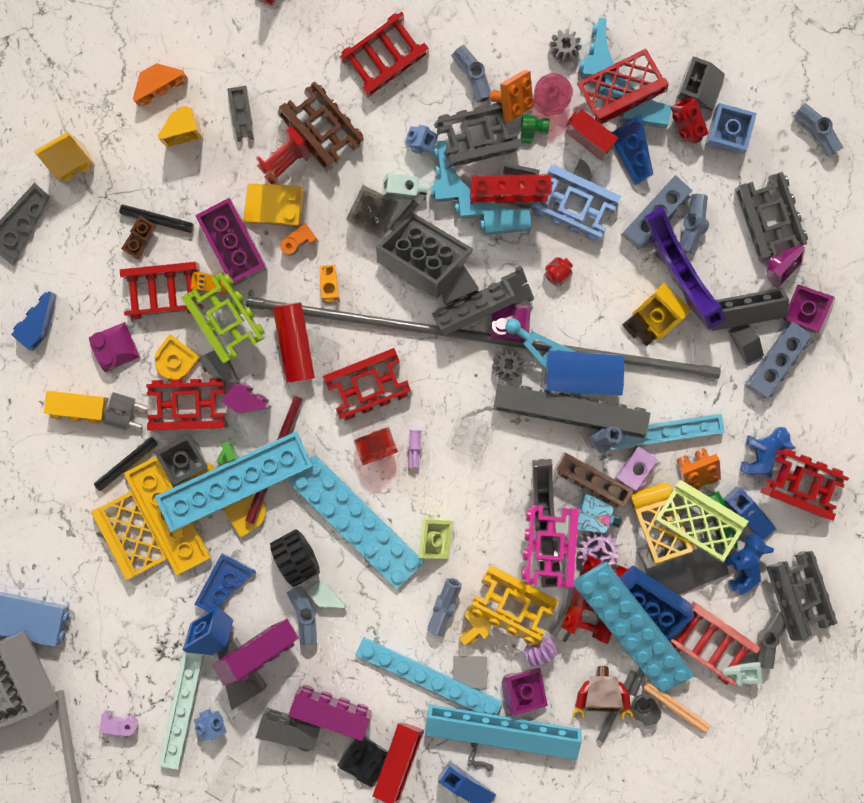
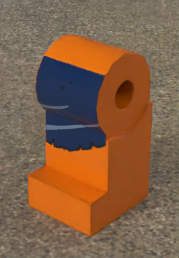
(292, 243)

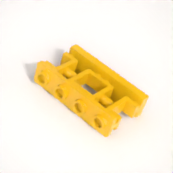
(519, 592)

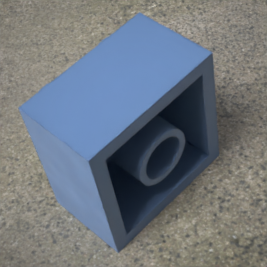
(730, 128)

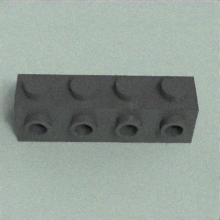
(753, 308)

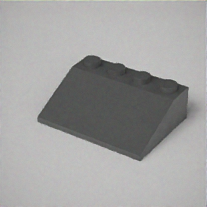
(423, 255)
(688, 570)

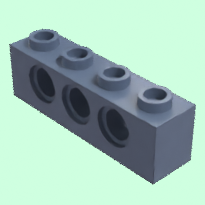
(675, 188)
(757, 381)

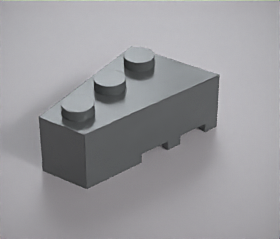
(245, 690)
(285, 730)

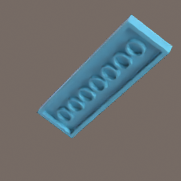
(233, 481)
(356, 522)
(633, 627)

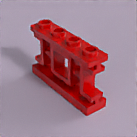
(362, 370)
(187, 420)
(799, 498)

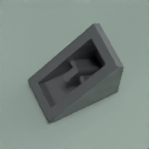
(747, 343)

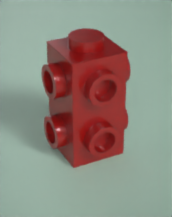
(689, 120)

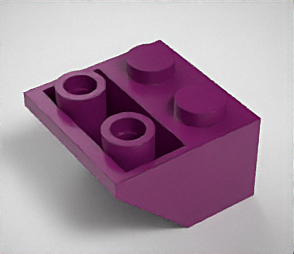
(243, 400)

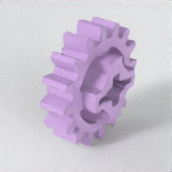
(611, 555)

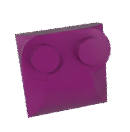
(784, 265)
(810, 308)
(499, 318)
(113, 347)
(524, 691)

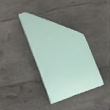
(324, 596)
(745, 673)

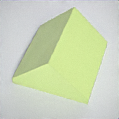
(435, 538)

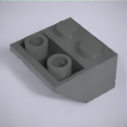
(701, 82)

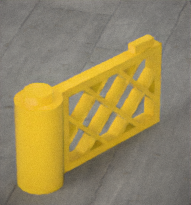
(647, 501)

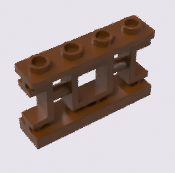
(312, 137)

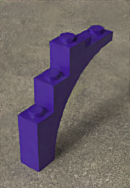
(681, 270)

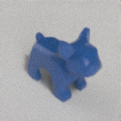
(766, 451)
(748, 563)

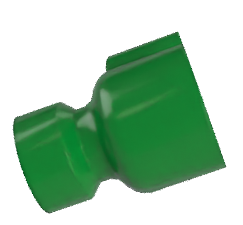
(530, 125)

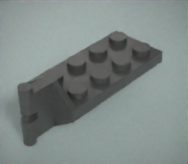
(484, 302)

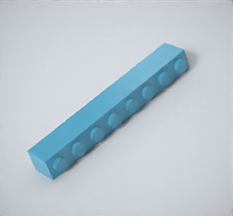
(503, 732)

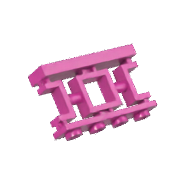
(567, 548)

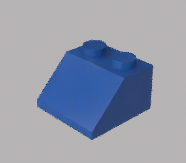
(209, 633)

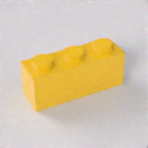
(75, 406)

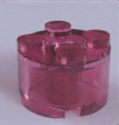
(551, 84)

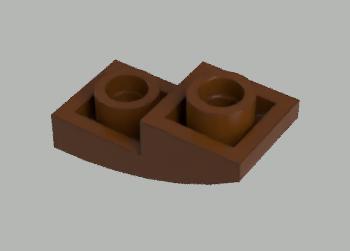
(139, 238)

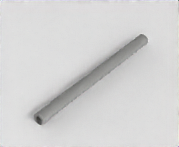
(67, 747)

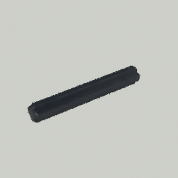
(157, 218)
(125, 464)

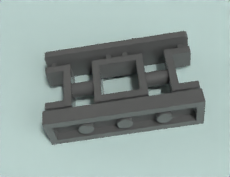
(483, 149)
(756, 220)
(789, 598)

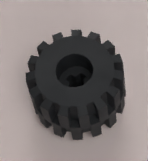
(294, 558)

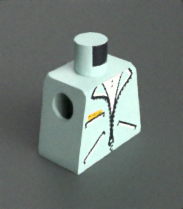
(395, 187)

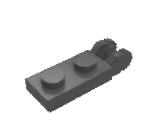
(240, 111)

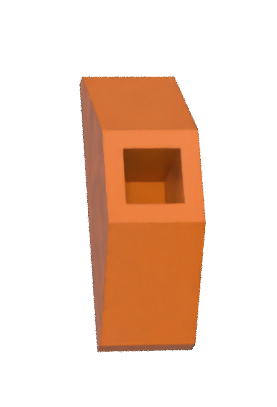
(156, 82)

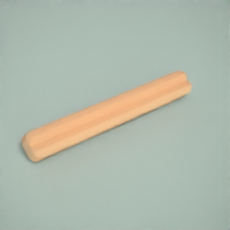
(676, 707)

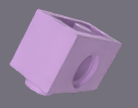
(626, 473)

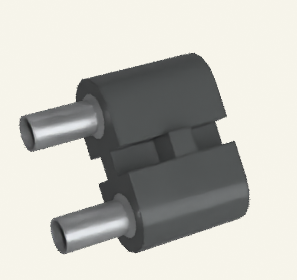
(120, 411)

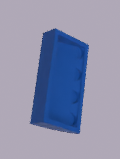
(584, 372)

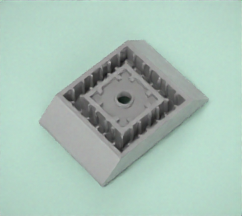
(23, 680)

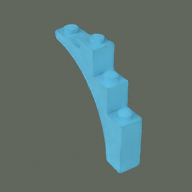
(653, 113)
(495, 217)

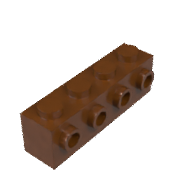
(597, 481)

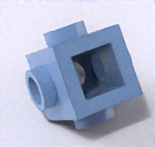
(421, 139)
(209, 725)

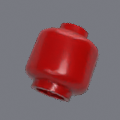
(558, 271)

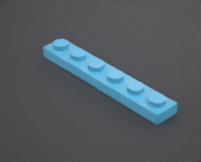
(675, 431)

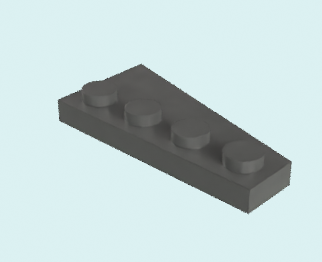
(20, 221)

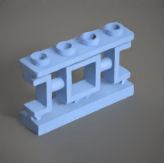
(582, 187)

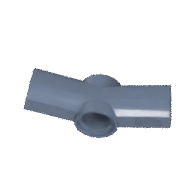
(467, 63)
(827, 138)
(695, 222)
(605, 438)
(444, 606)
(307, 627)

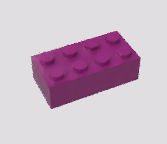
(231, 241)
(255, 653)
(330, 712)

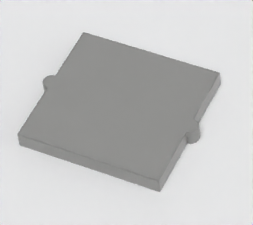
(471, 670)

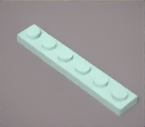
(181, 710)

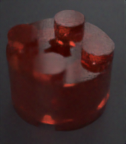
(375, 446)

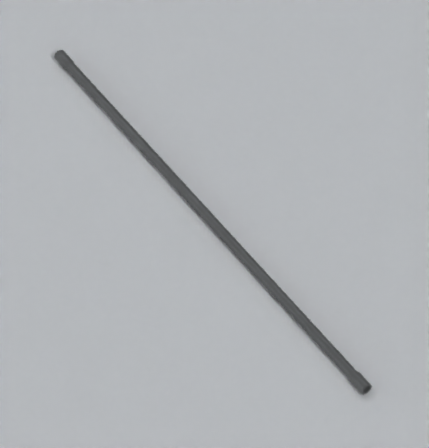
(261, 303)

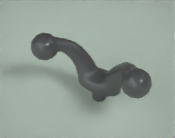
(489, 767)

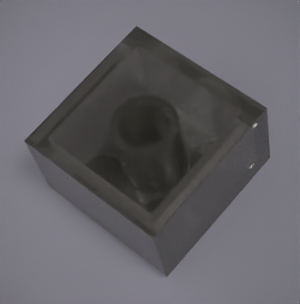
(372, 212)

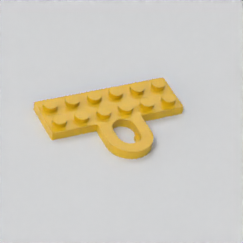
(183, 546)

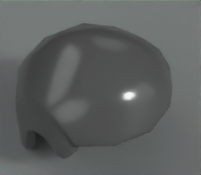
(646, 709)

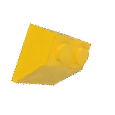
(180, 127)
(662, 311)

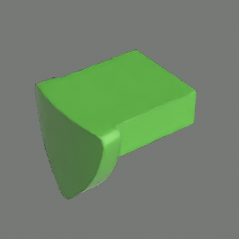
(227, 454)

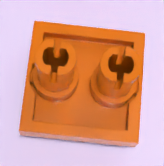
(515, 95)
(701, 472)

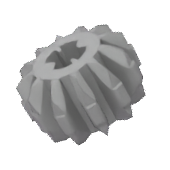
(561, 39)

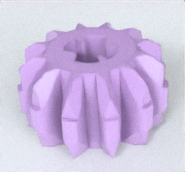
(541, 653)

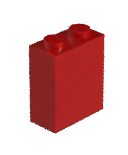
(590, 134)

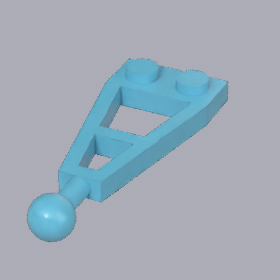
(514, 327)

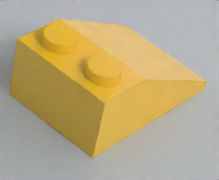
(65, 157)
(274, 205)

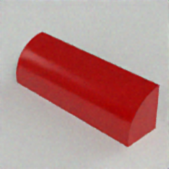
(293, 342)
(398, 763)

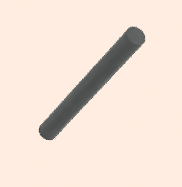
(612, 715)

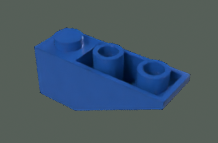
(35, 326)
(745, 507)
(464, 785)

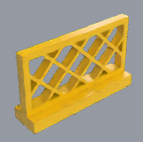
(114, 542)

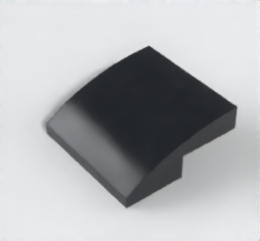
(364, 760)

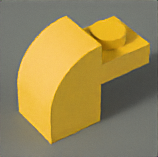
(479, 625)

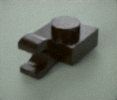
(638, 327)

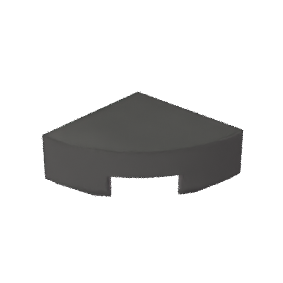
(583, 170)

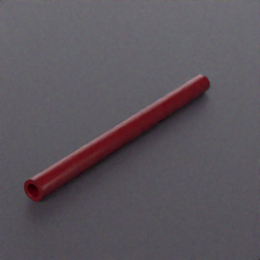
(285, 430)

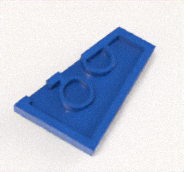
(634, 149)
(223, 581)

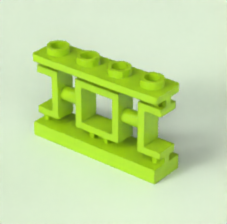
(209, 326)

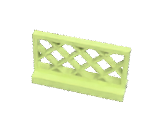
(713, 510)

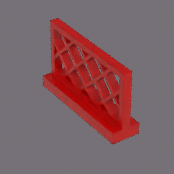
(634, 98)

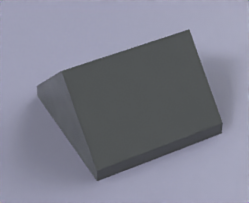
(181, 458)

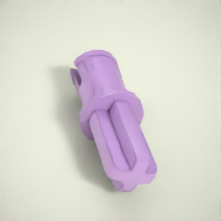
(414, 448)

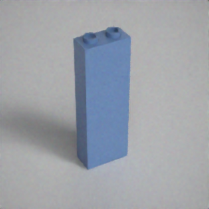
(39, 618)

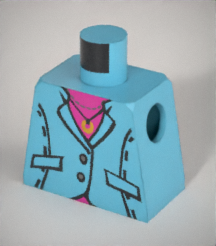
(596, 515)

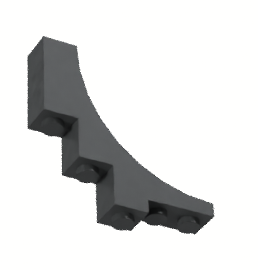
(543, 496)

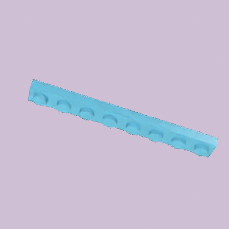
(427, 677)

